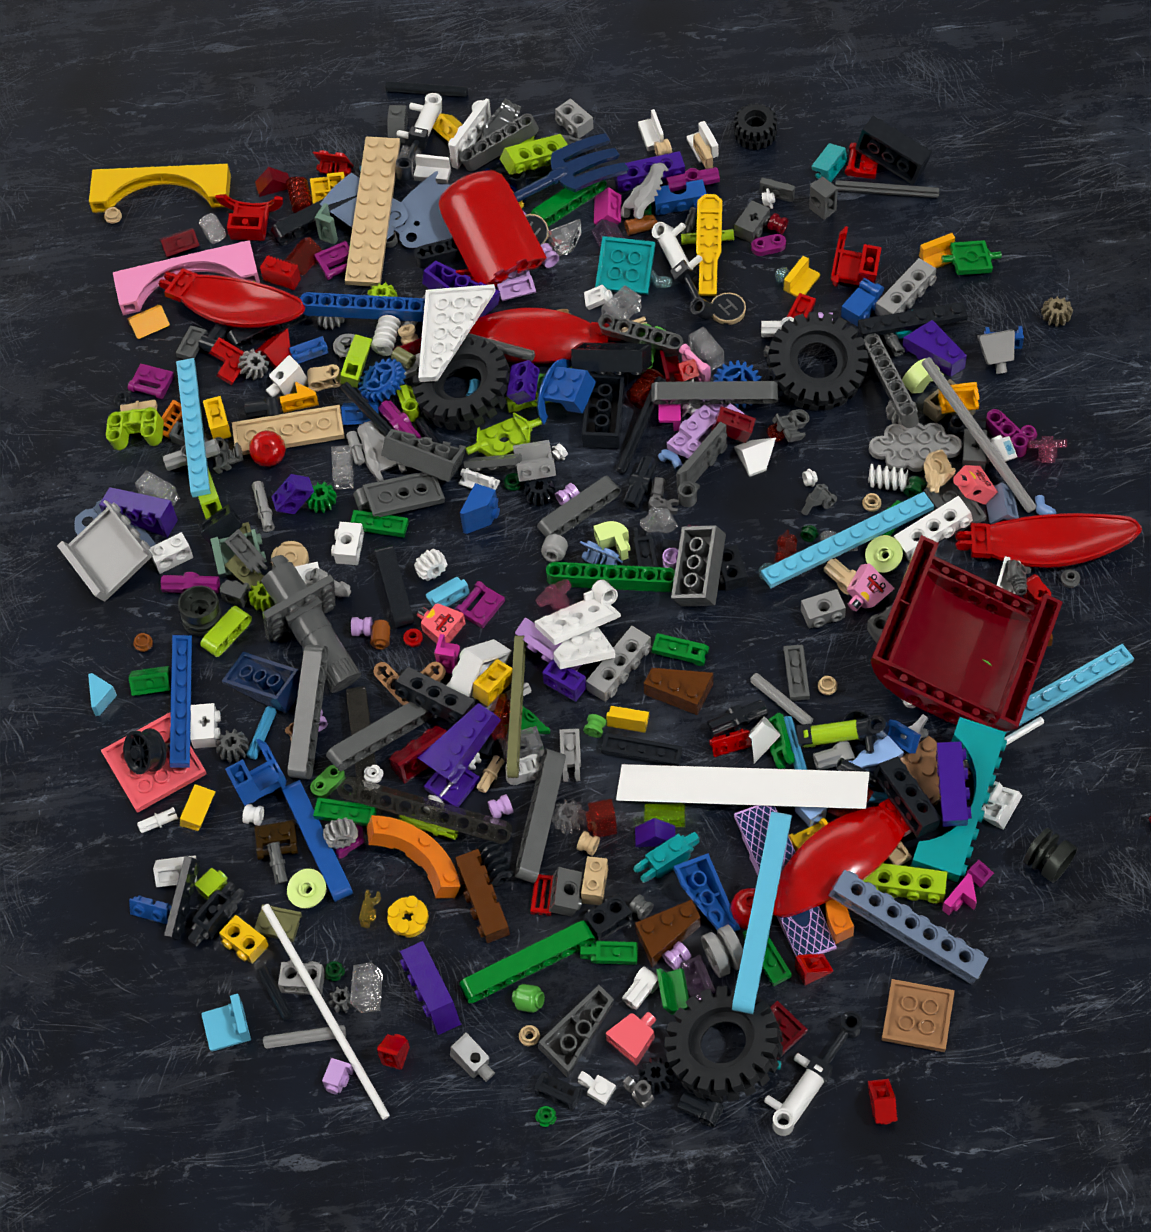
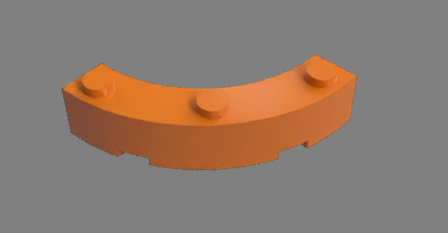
(419, 848)
(838, 921)

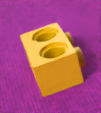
(217, 417)
(492, 682)
(246, 936)

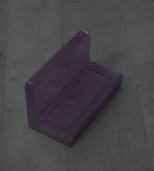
(607, 229)

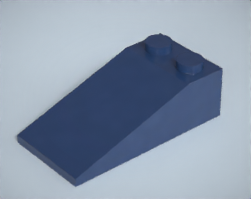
(264, 681)

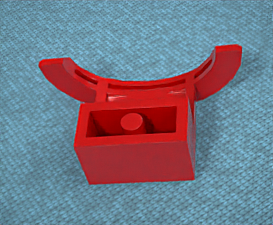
(248, 219)
(854, 266)

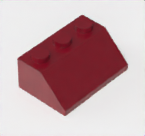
(406, 761)

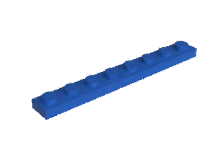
(180, 701)

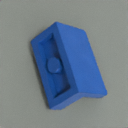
(353, 415)

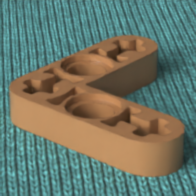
(389, 670)

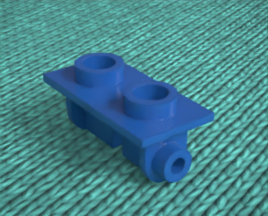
(309, 350)
(144, 908)

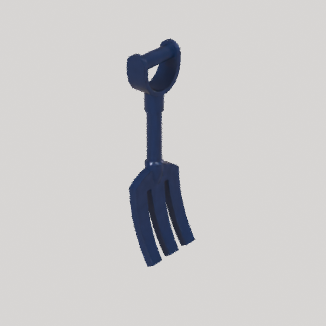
(565, 172)

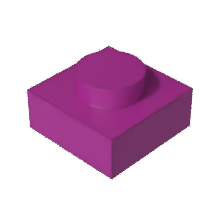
(980, 873)

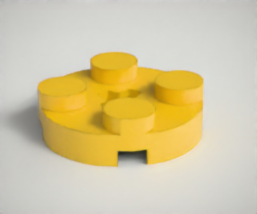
(404, 927)

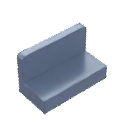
(1002, 505)

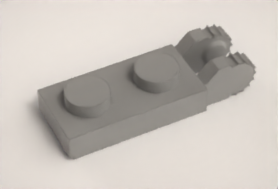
(571, 748)

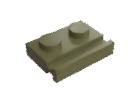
(287, 918)

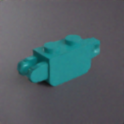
(666, 856)

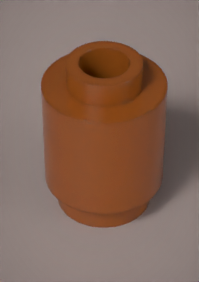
(380, 634)

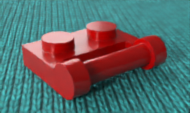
(867, 167)

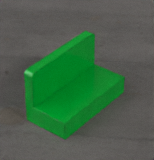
(149, 680)
(673, 989)

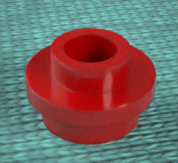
(413, 642)

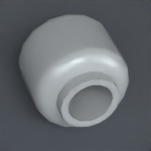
(554, 548)

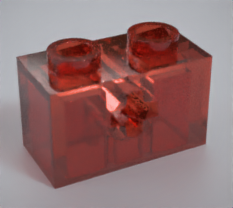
(601, 818)

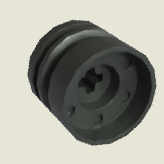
(199, 609)
(1047, 853)

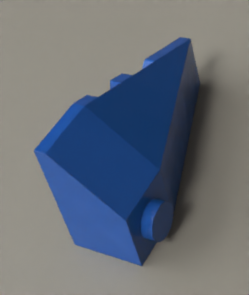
(705, 889)

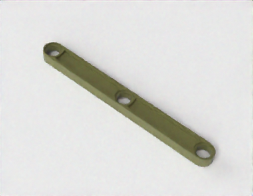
(516, 706)

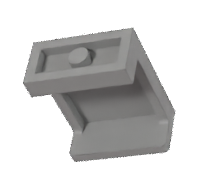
(536, 460)

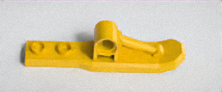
(708, 241)

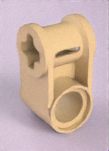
(322, 377)

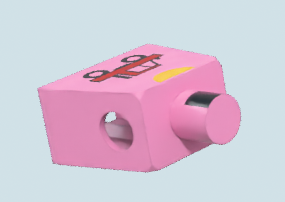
(867, 588)

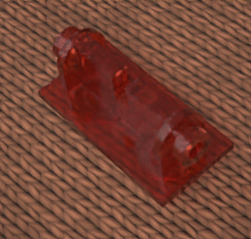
(786, 543)

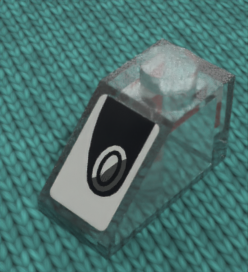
(564, 238)

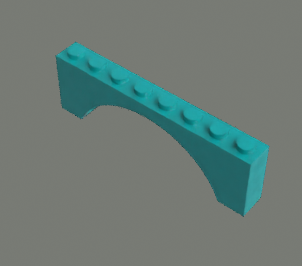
(982, 753)

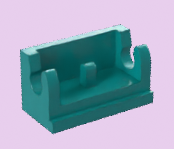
(830, 162)

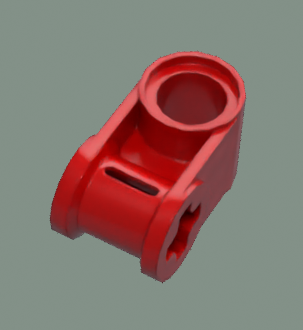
(1035, 589)

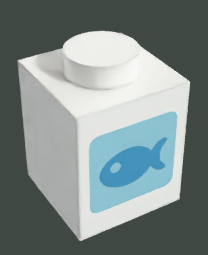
(1004, 447)

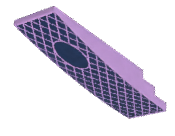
(805, 931)

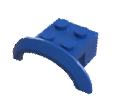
(565, 386)
(259, 781)

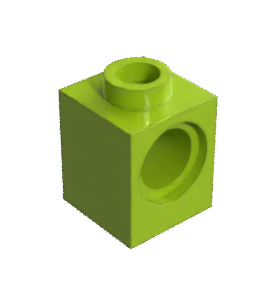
(210, 883)

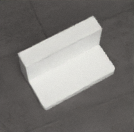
(651, 131)
(707, 137)
(429, 164)
(168, 871)

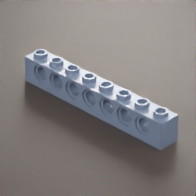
(913, 937)

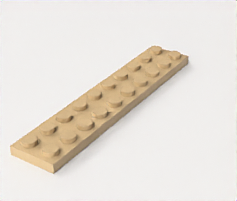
(372, 211)

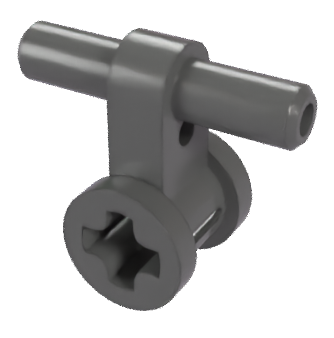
(819, 496)

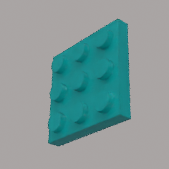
(625, 263)

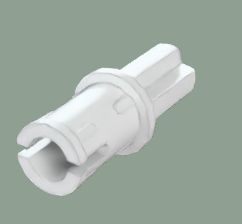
(157, 820)

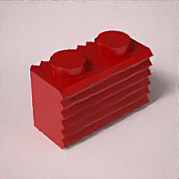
(280, 272)

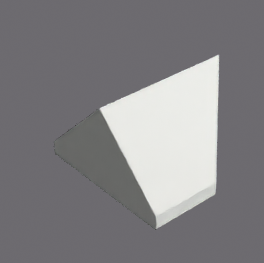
(755, 454)
(762, 737)

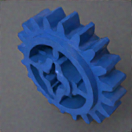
(738, 373)
(382, 380)

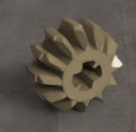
(1056, 311)

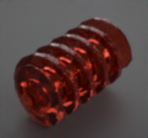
(298, 193)
(640, 389)

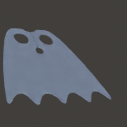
(423, 206)

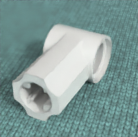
(769, 328)
(644, 983)

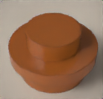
(143, 642)

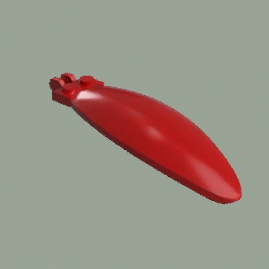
(232, 299)
(539, 329)
(1050, 538)
(850, 843)

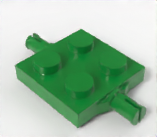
(971, 257)

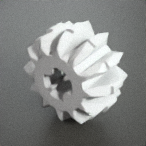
(430, 564)

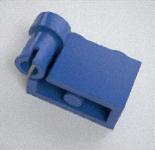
(861, 302)

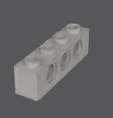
(907, 289)
(632, 639)

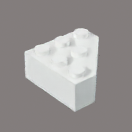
(474, 662)

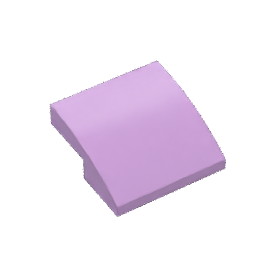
(516, 285)

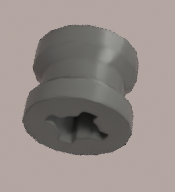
(641, 907)

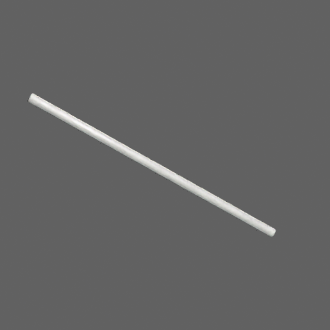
(326, 1012)

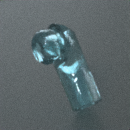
(660, 281)

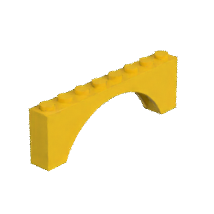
(112, 185)

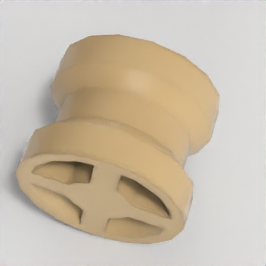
(662, 147)
(407, 333)
(588, 843)

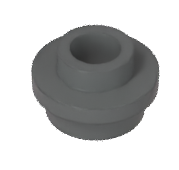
(1070, 583)

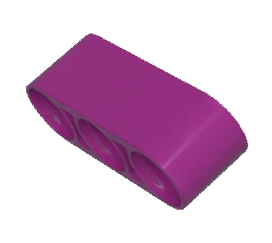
(1004, 425)

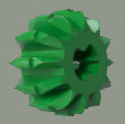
(322, 498)

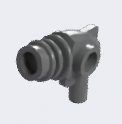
(1017, 576)

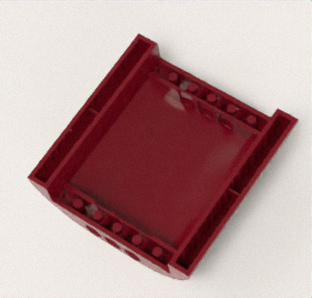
(945, 628)

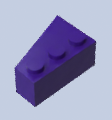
(934, 343)

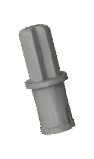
(356, 447)

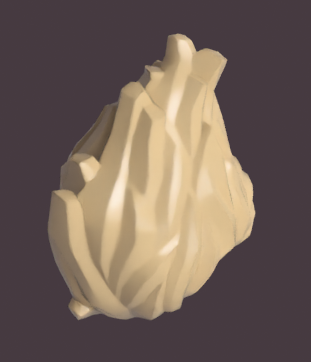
(937, 470)

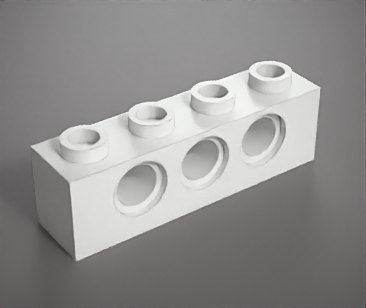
(936, 519)

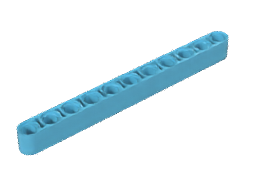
(761, 913)

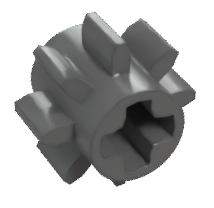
(340, 994)

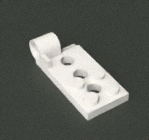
(470, 131)
(582, 616)

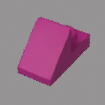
(963, 893)

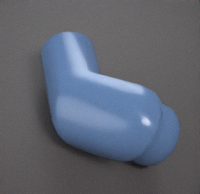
(671, 456)
(1041, 507)

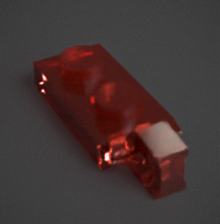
(502, 711)

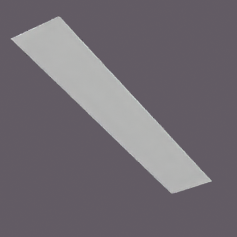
(743, 786)

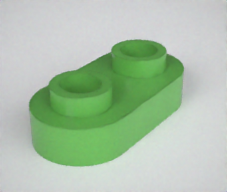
(329, 782)

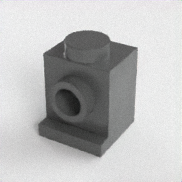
(235, 593)

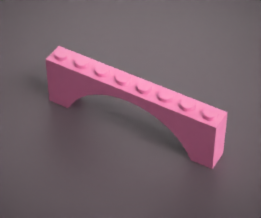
(139, 282)

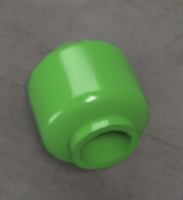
(528, 998)

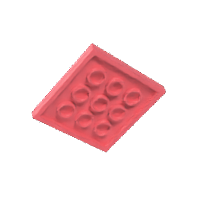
(152, 786)

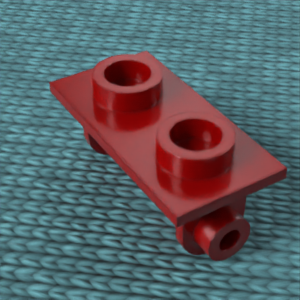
(736, 741)

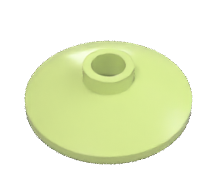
(880, 546)
(301, 882)

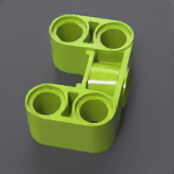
(143, 421)

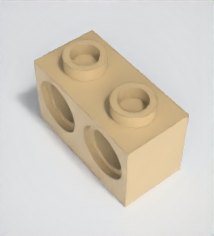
(594, 881)

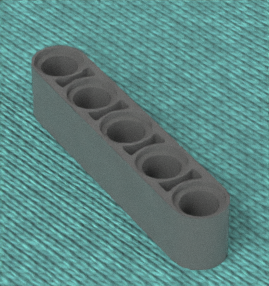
(494, 144)
(635, 328)
(579, 507)

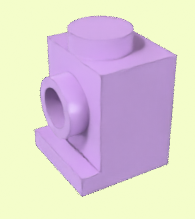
(337, 1076)

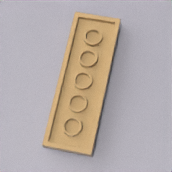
(295, 427)

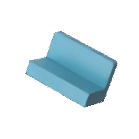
(448, 592)

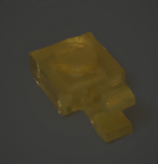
(368, 912)

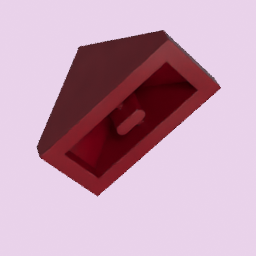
(271, 181)

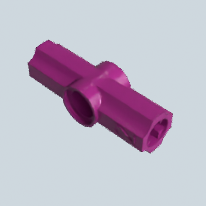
(678, 182)
(396, 419)
(179, 584)

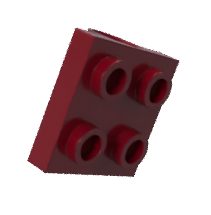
(790, 1027)

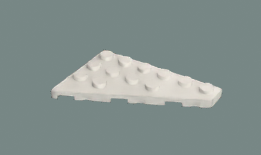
(446, 323)

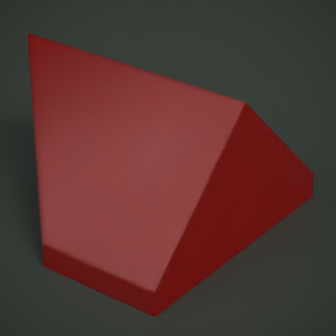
(276, 348)

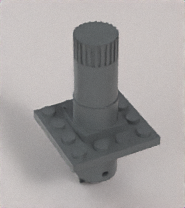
(302, 612)

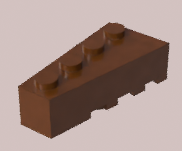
(482, 897)

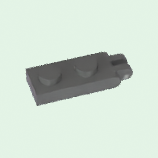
(246, 551)

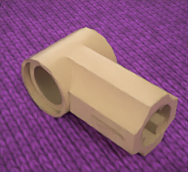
(840, 574)

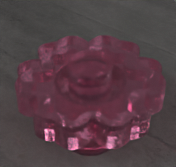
(1047, 447)
(555, 595)

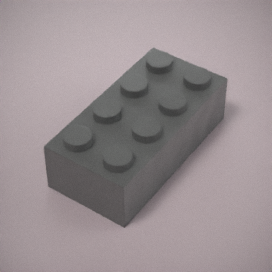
(698, 566)

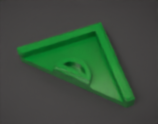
(530, 720)

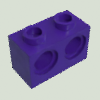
(523, 382)
(292, 494)
(565, 680)

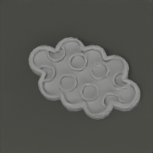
(910, 446)

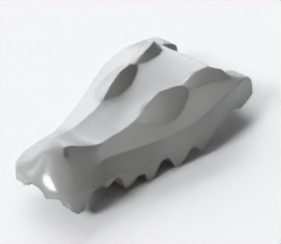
(644, 193)
(372, 444)

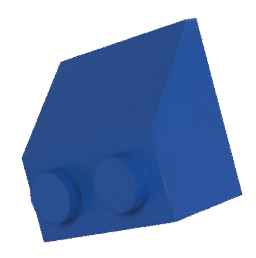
(479, 509)

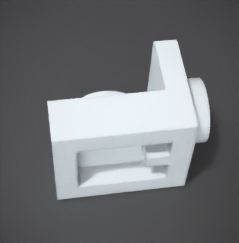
(597, 297)

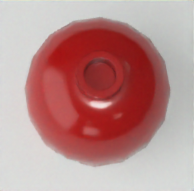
(267, 448)
(742, 905)

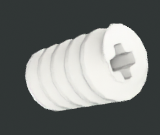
(385, 335)
(887, 478)

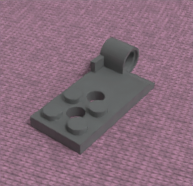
(697, 463)
(383, 497)

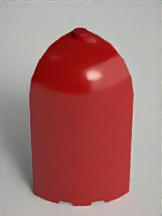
(489, 227)

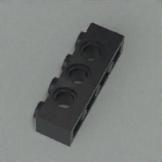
(433, 695)
(907, 796)

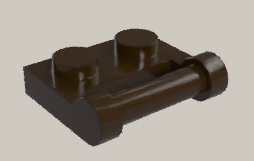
(276, 832)

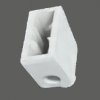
(285, 376)

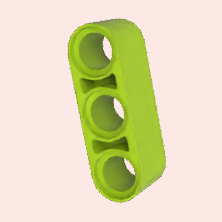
(226, 631)

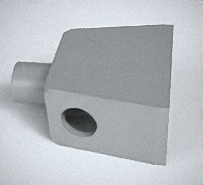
(998, 348)
(467, 1050)

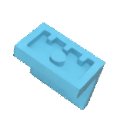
(226, 1025)

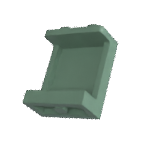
(224, 553)

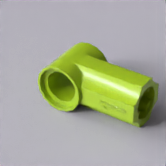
(408, 402)

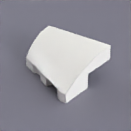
(1000, 805)

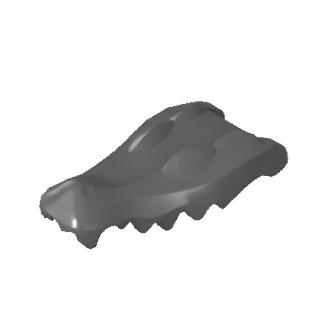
(504, 114)

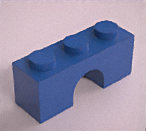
(668, 202)

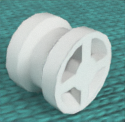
(253, 814)

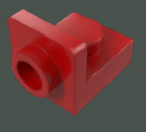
(687, 370)

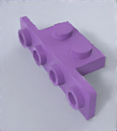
(537, 641)

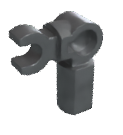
(657, 494)
(640, 1092)

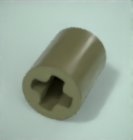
(404, 357)

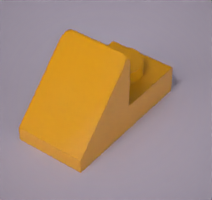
(302, 399)

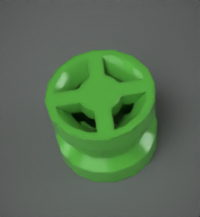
(594, 725)

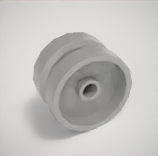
(722, 950)

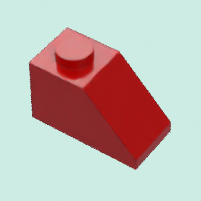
(393, 1051)
(882, 1101)

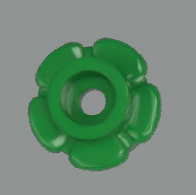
(546, 1110)

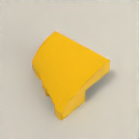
(322, 186)

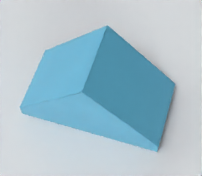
(101, 694)

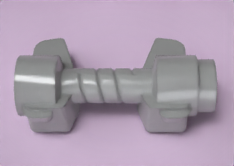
(341, 588)

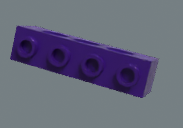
(639, 170)

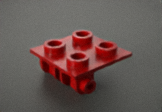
(328, 161)

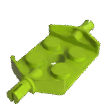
(515, 428)

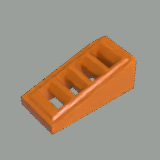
(171, 410)

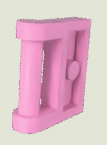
(703, 368)

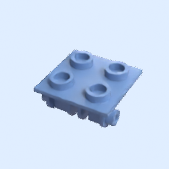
(595, 554)

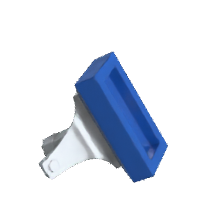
(908, 737)

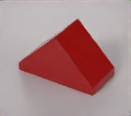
(812, 967)

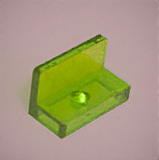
(669, 813)

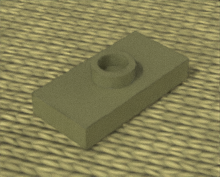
(241, 572)

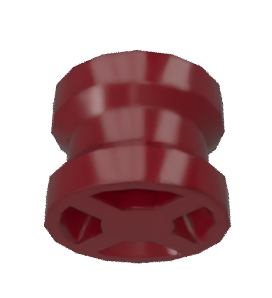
(777, 223)

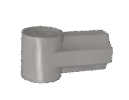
(830, 757)

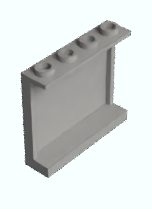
(107, 552)

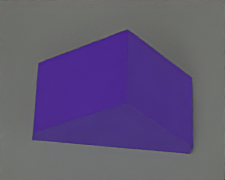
(653, 833)

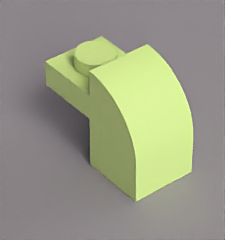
(917, 378)
(613, 534)

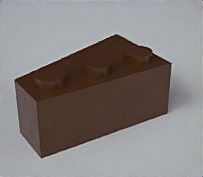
(679, 687)
(666, 928)

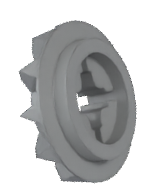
(340, 342)

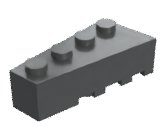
(423, 454)
(575, 1031)

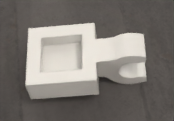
(599, 1089)

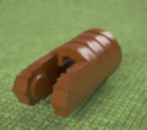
(640, 225)

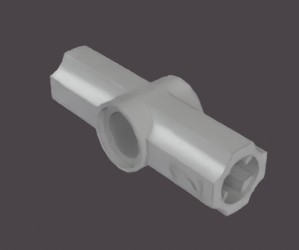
(179, 458)

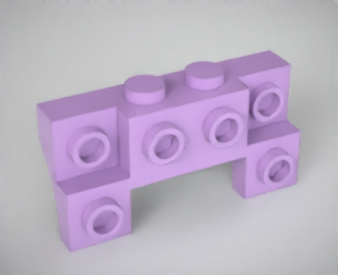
(696, 429)

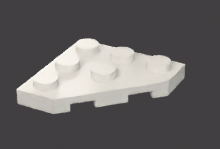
(583, 649)

